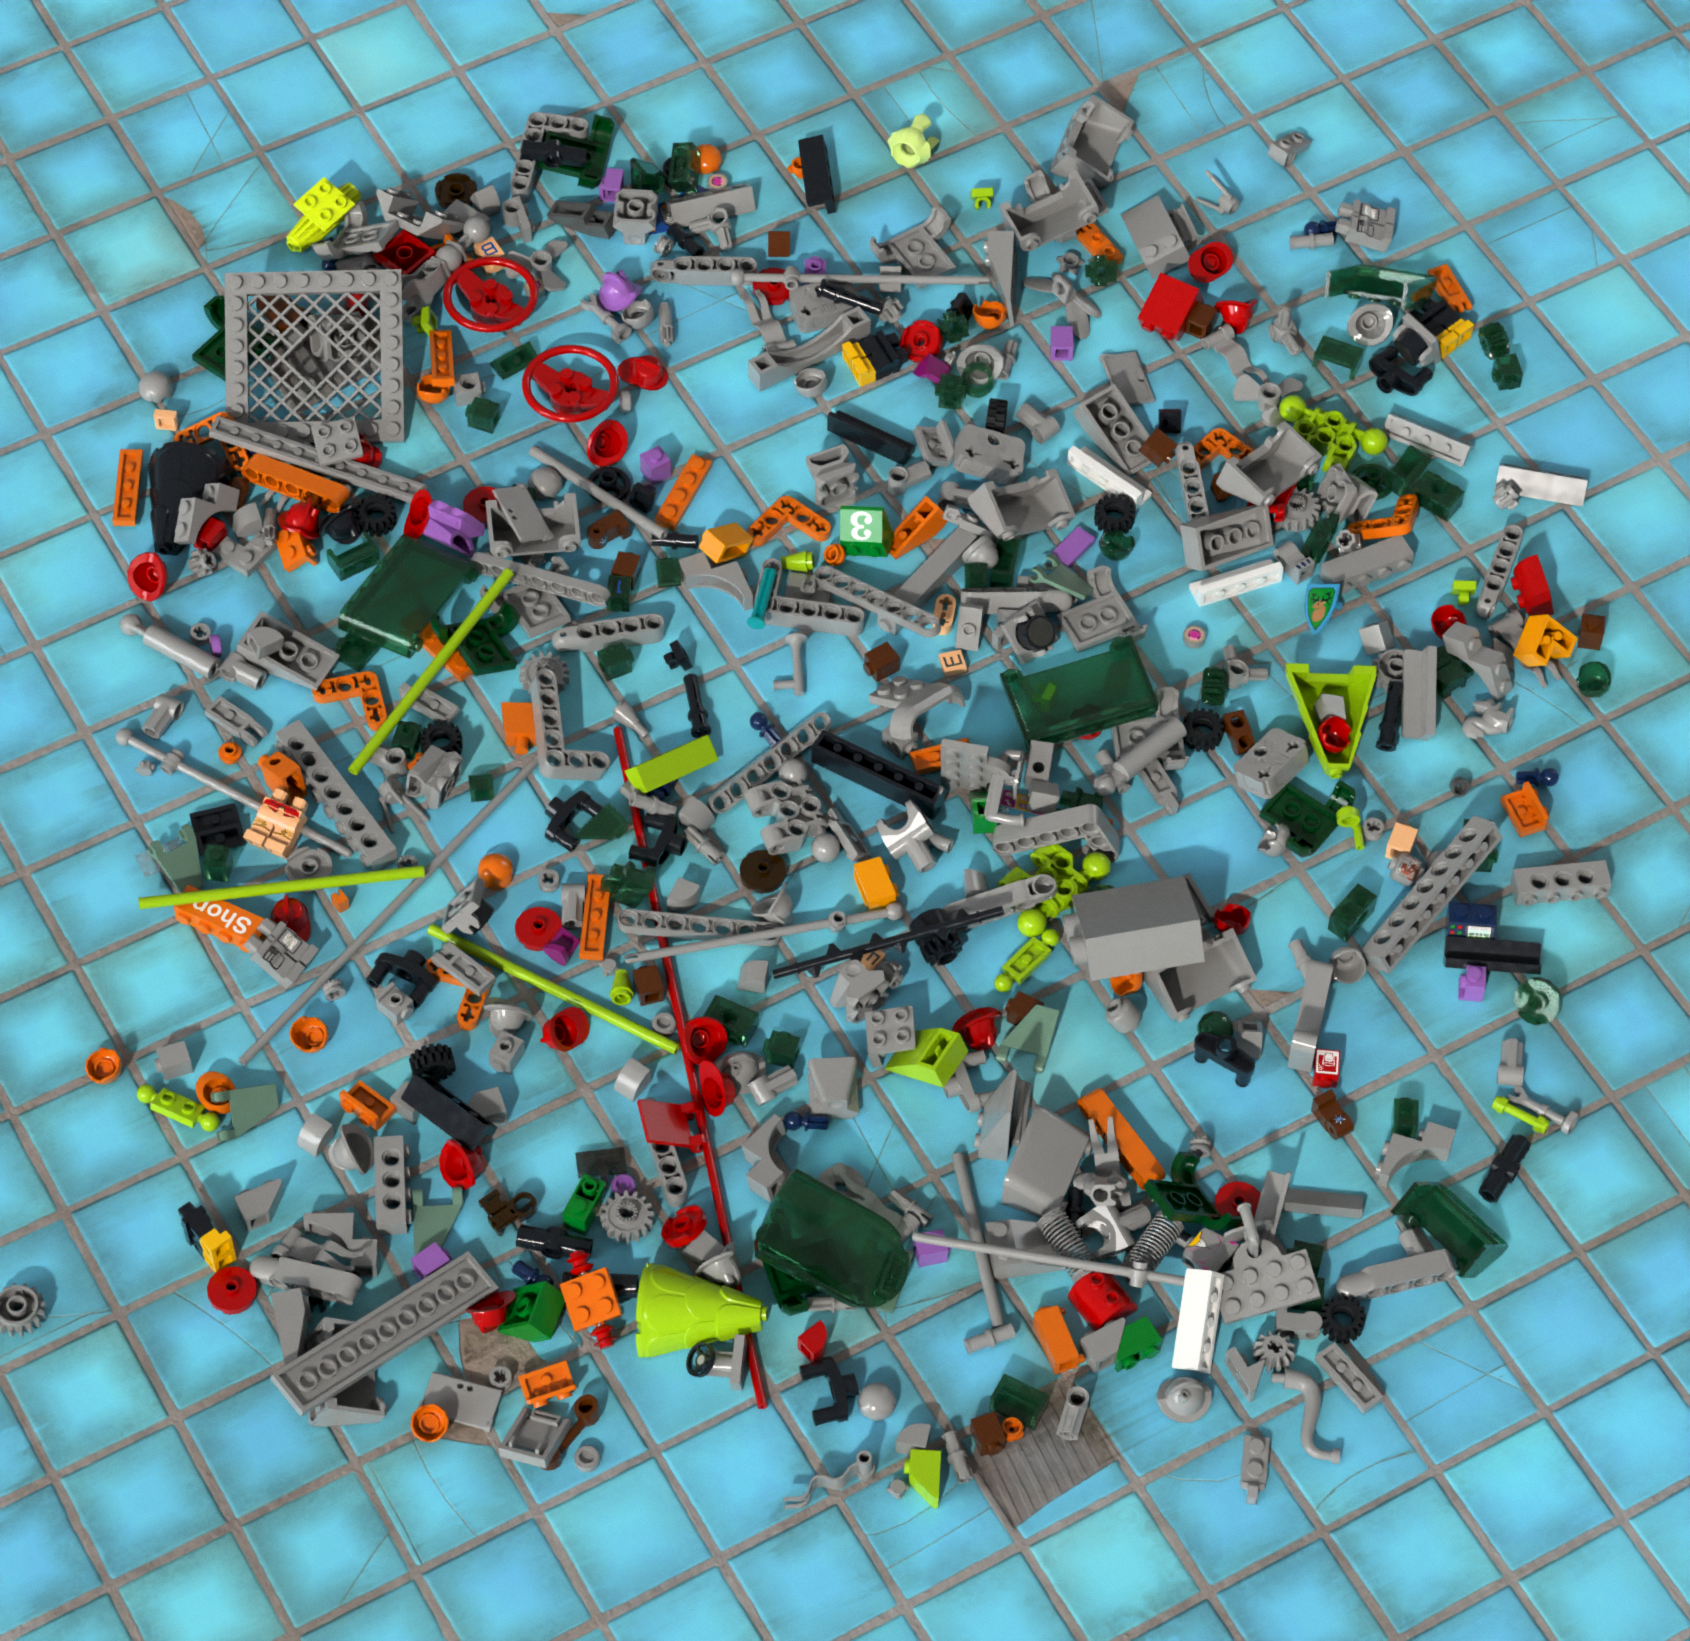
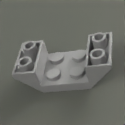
(401, 207)

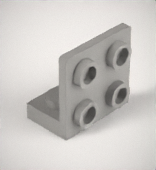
(337, 441)
(889, 1032)

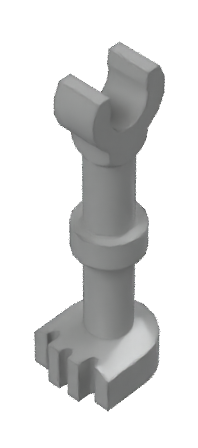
(619, 332)
(1567, 1123)

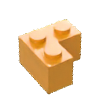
(1543, 640)

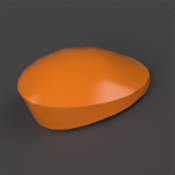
(210, 1083)

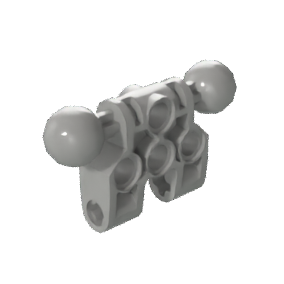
(795, 801)

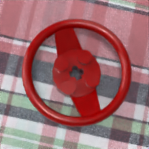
(489, 300)
(569, 389)

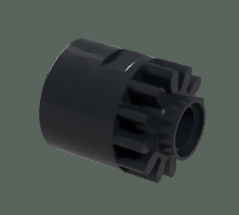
(932, 947)

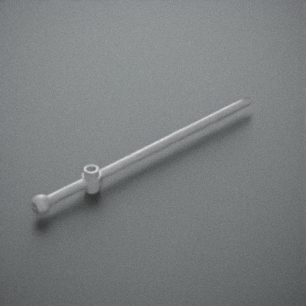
(793, 278)
(173, 762)
(836, 923)
(1137, 1273)

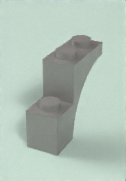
(195, 511)
(729, 578)
(1489, 664)
(1431, 1144)
(758, 1150)
(341, 1229)

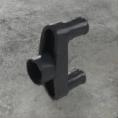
(1393, 377)
(563, 813)
(667, 843)
(408, 968)
(1236, 1060)
(840, 1385)

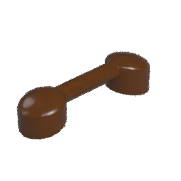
(587, 1413)

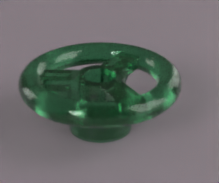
(1373, 477)

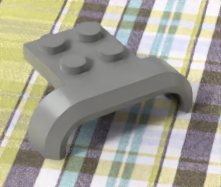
(1038, 190)
(357, 236)
(917, 248)
(537, 609)
(1100, 618)
(912, 699)
(1132, 733)

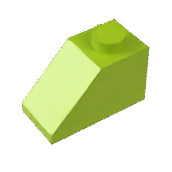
(924, 1474)

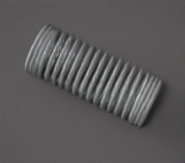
(1051, 1219)
(1162, 1228)

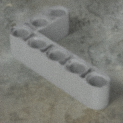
(536, 130)
(794, 612)
(552, 733)
(1059, 827)
(1310, 1015)

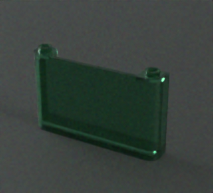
(404, 595)
(1081, 695)

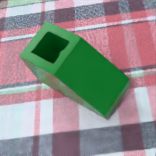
(977, 807)
(583, 1205)
(1138, 1342)

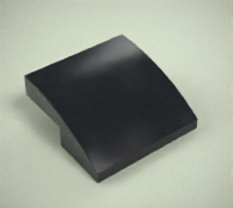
(217, 826)

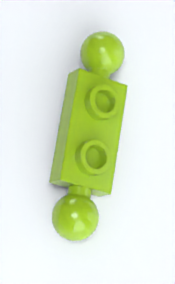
(1026, 960)
(178, 1107)

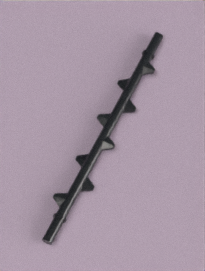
(877, 943)

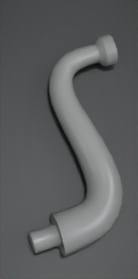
(1308, 1386)

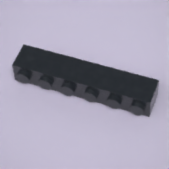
(877, 773)

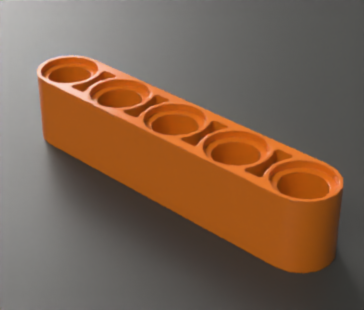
(295, 482)
(1132, 1151)

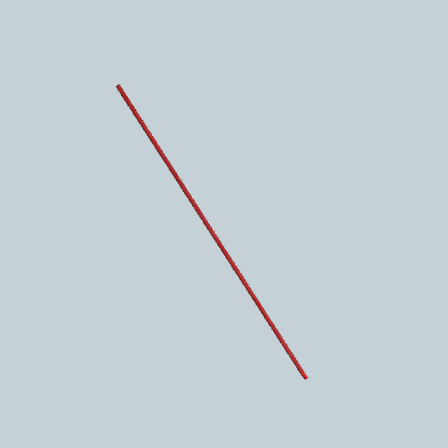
(691, 1074)

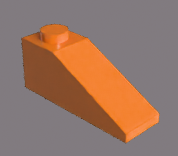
(917, 527)

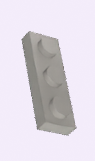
(1349, 1378)

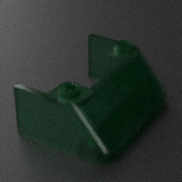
(1453, 1225)

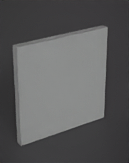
(805, 587)

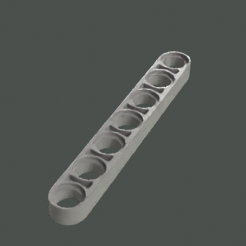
(543, 580)
(882, 608)
(759, 766)
(687, 922)

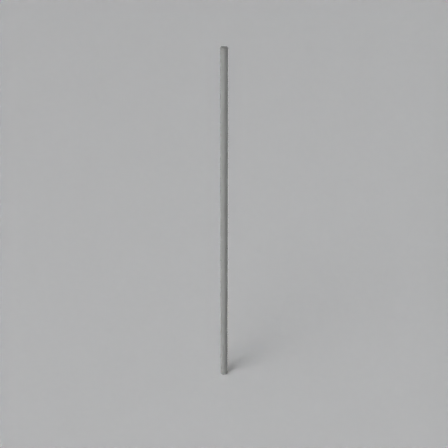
(388, 912)

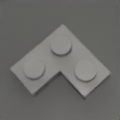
(243, 558)

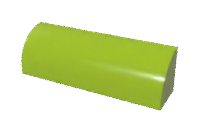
(672, 764)

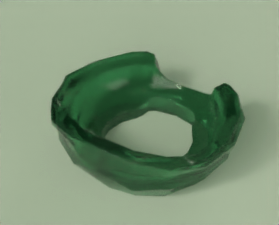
(983, 390)

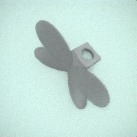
(1075, 304)

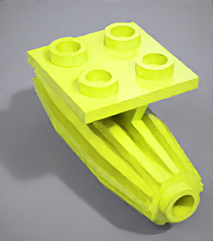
(323, 211)

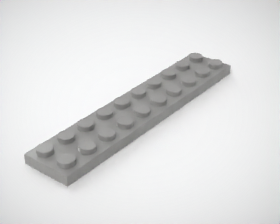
(383, 1334)

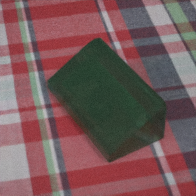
(514, 361)

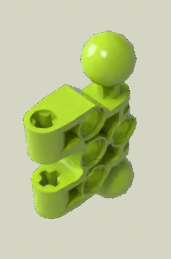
(1333, 429)
(1070, 882)

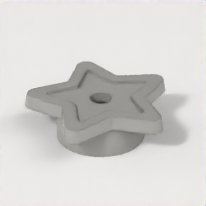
(1069, 258)

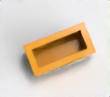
(725, 542)
(875, 884)

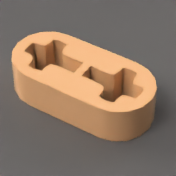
(947, 615)

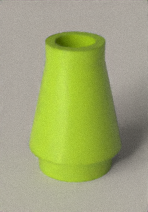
(800, 561)
(621, 989)

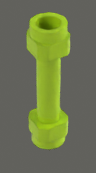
(1502, 1105)

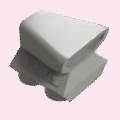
(635, 214)
(321, 346)
(833, 476)
(1345, 495)
(434, 776)
(859, 991)
(833, 1087)

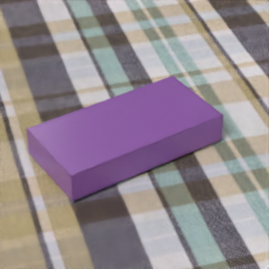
(1074, 546)

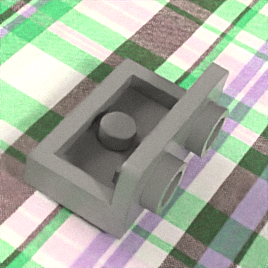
(935, 444)

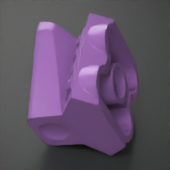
(452, 528)

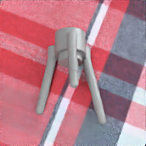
(1227, 201)
(392, 794)

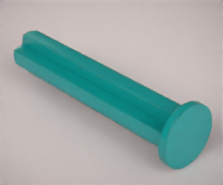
(756, 620)

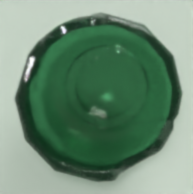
(1116, 545)
(1593, 679)
(1215, 1023)

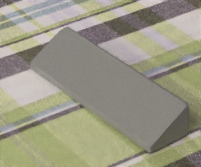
(1324, 1203)

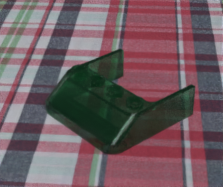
(1380, 284)

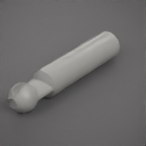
(172, 646)
(1140, 756)

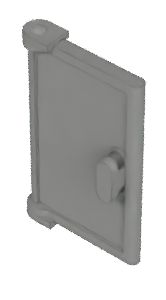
(1126, 372)
(523, 513)
(463, 1404)

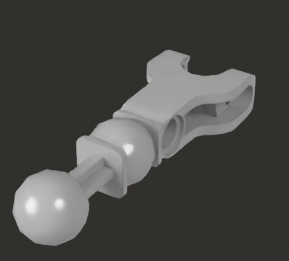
(432, 275)

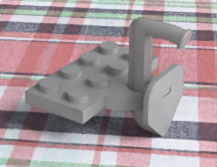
(972, 768)
(1265, 1281)

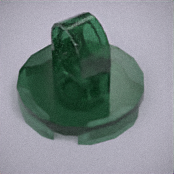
(1538, 1001)

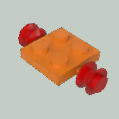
(591, 1299)

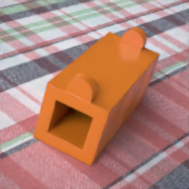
(1056, 1339)

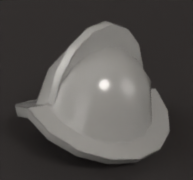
(1370, 324)
(984, 354)
(775, 908)
(505, 1016)
(742, 1068)
(352, 1149)
(722, 1268)
(1184, 1399)

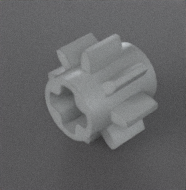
(890, 310)
(1506, 496)
(202, 562)
(892, 972)

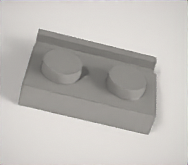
(1183, 225)

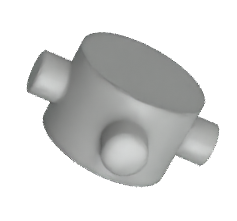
(951, 358)
(537, 559)
(145, 768)
(608, 967)
(897, 1488)

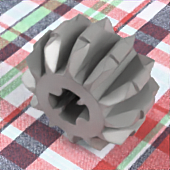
(1275, 1351)

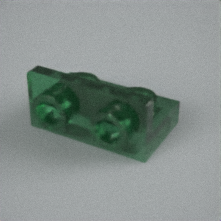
(1320, 538)
(355, 651)

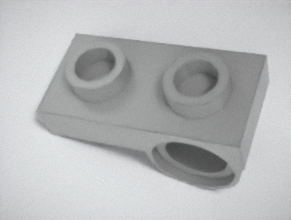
(1286, 148)
(516, 215)

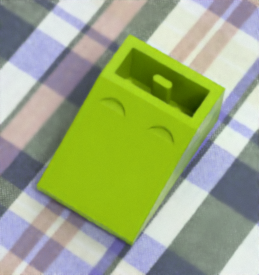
(933, 1060)

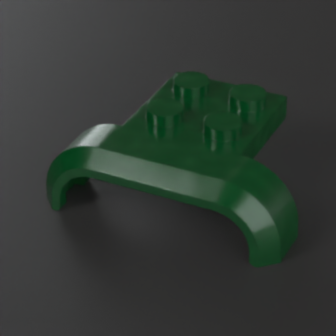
(596, 153)
(212, 352)
(483, 645)
(1306, 817)
(1184, 1198)
(788, 1290)

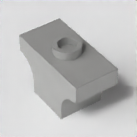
(969, 627)

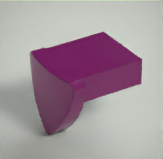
(931, 368)
(561, 946)

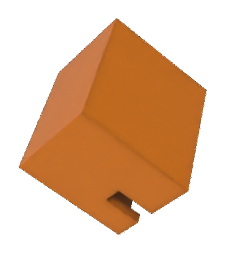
(340, 901)

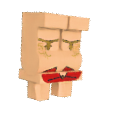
(277, 824)

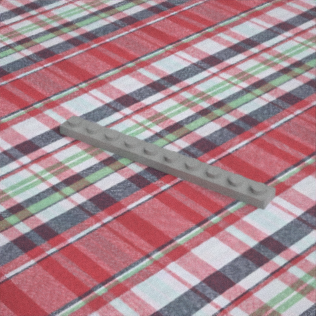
(306, 457)

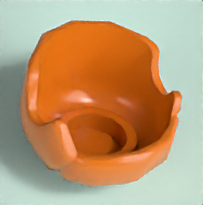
(710, 159)
(989, 314)
(429, 393)
(495, 870)
(1127, 984)
(309, 1034)
(104, 1066)
(429, 1423)

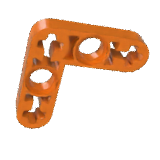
(1218, 447)
(233, 459)
(785, 515)
(1399, 524)
(363, 690)
(477, 1008)

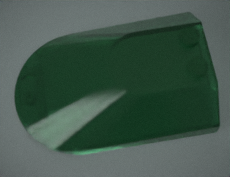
(832, 1243)

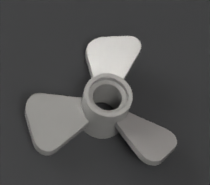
(541, 265)
(1267, 395)

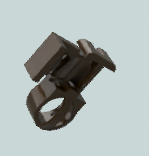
(505, 1215)

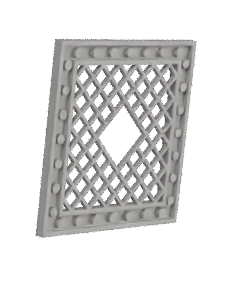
(303, 283)

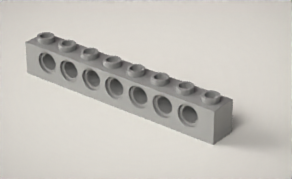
(383, 851)
(1431, 894)

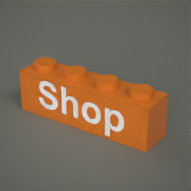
(220, 919)

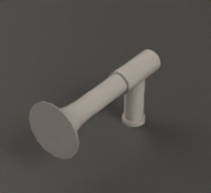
(795, 641)

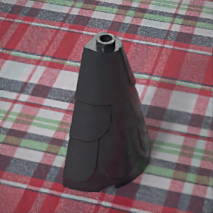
(177, 473)

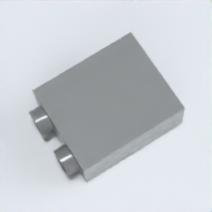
(1134, 929)

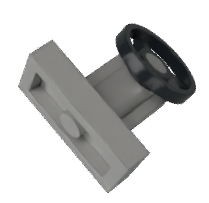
(720, 1362)

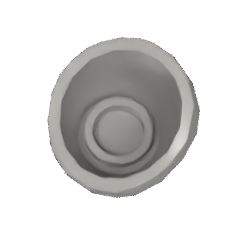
(982, 551)

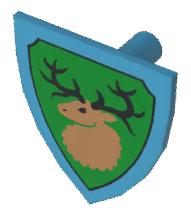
(1320, 604)

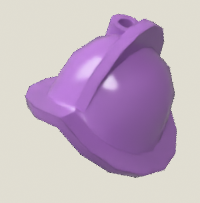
(617, 291)

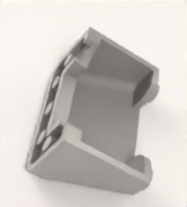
(1092, 142)
(1052, 216)
(1270, 468)
(1023, 506)
(560, 520)
(1196, 984)
(1044, 1163)
(354, 1404)

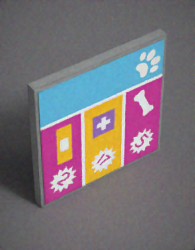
(1015, 807)

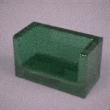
(684, 167)
(1340, 354)
(1406, 471)
(355, 559)
(1004, 572)
(1019, 1400)

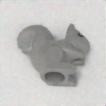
(1492, 720)
(1101, 1189)

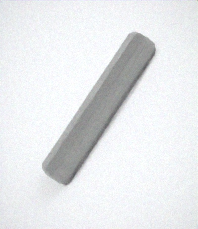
(1021, 1111)

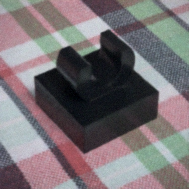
(962, 305)
(1169, 420)
(642, 497)
(677, 657)

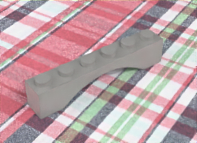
(776, 366)

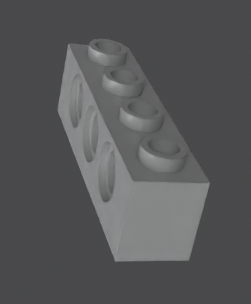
(1570, 875)
(388, 1150)

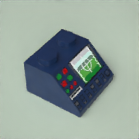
(1471, 920)

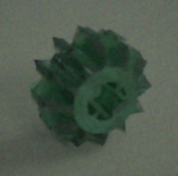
(1494, 340)
(1213, 686)

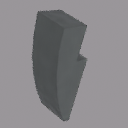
(583, 218)

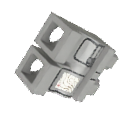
(1366, 224)
(281, 952)

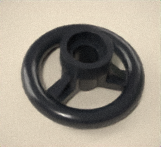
(608, 481)

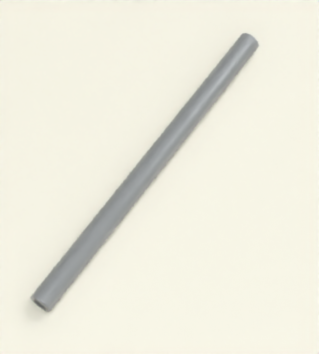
(598, 492)
(977, 1236)

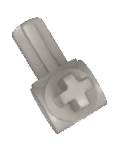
(721, 229)
(1284, 331)
(1238, 670)

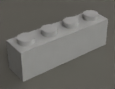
(1368, 564)

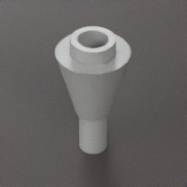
(625, 714)

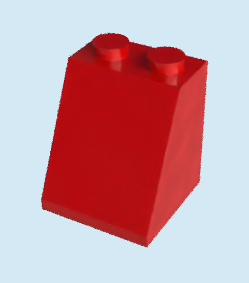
(1169, 307)

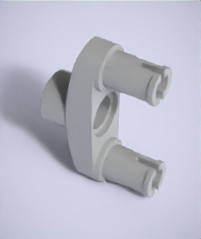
(961, 1085)

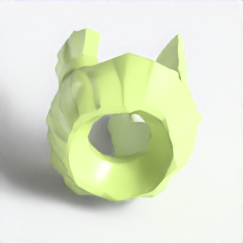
(909, 144)

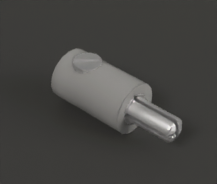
(1409, 1239)

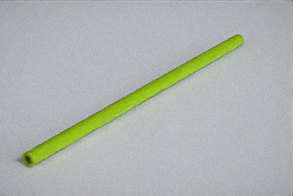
(430, 672)
(281, 887)
(555, 990)

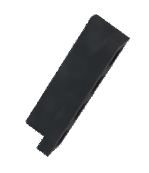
(817, 172)
(870, 437)
(1492, 954)
(447, 1111)

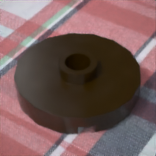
(454, 187)
(762, 881)

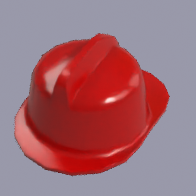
(1210, 262)
(643, 372)
(418, 514)
(294, 915)
(566, 1029)
(716, 1087)
(491, 1311)

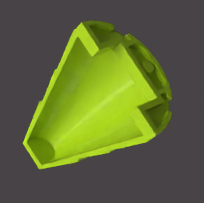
(1356, 691)
(684, 1310)

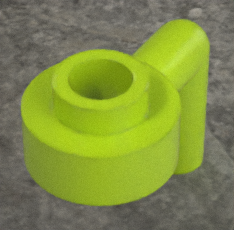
(1350, 817)

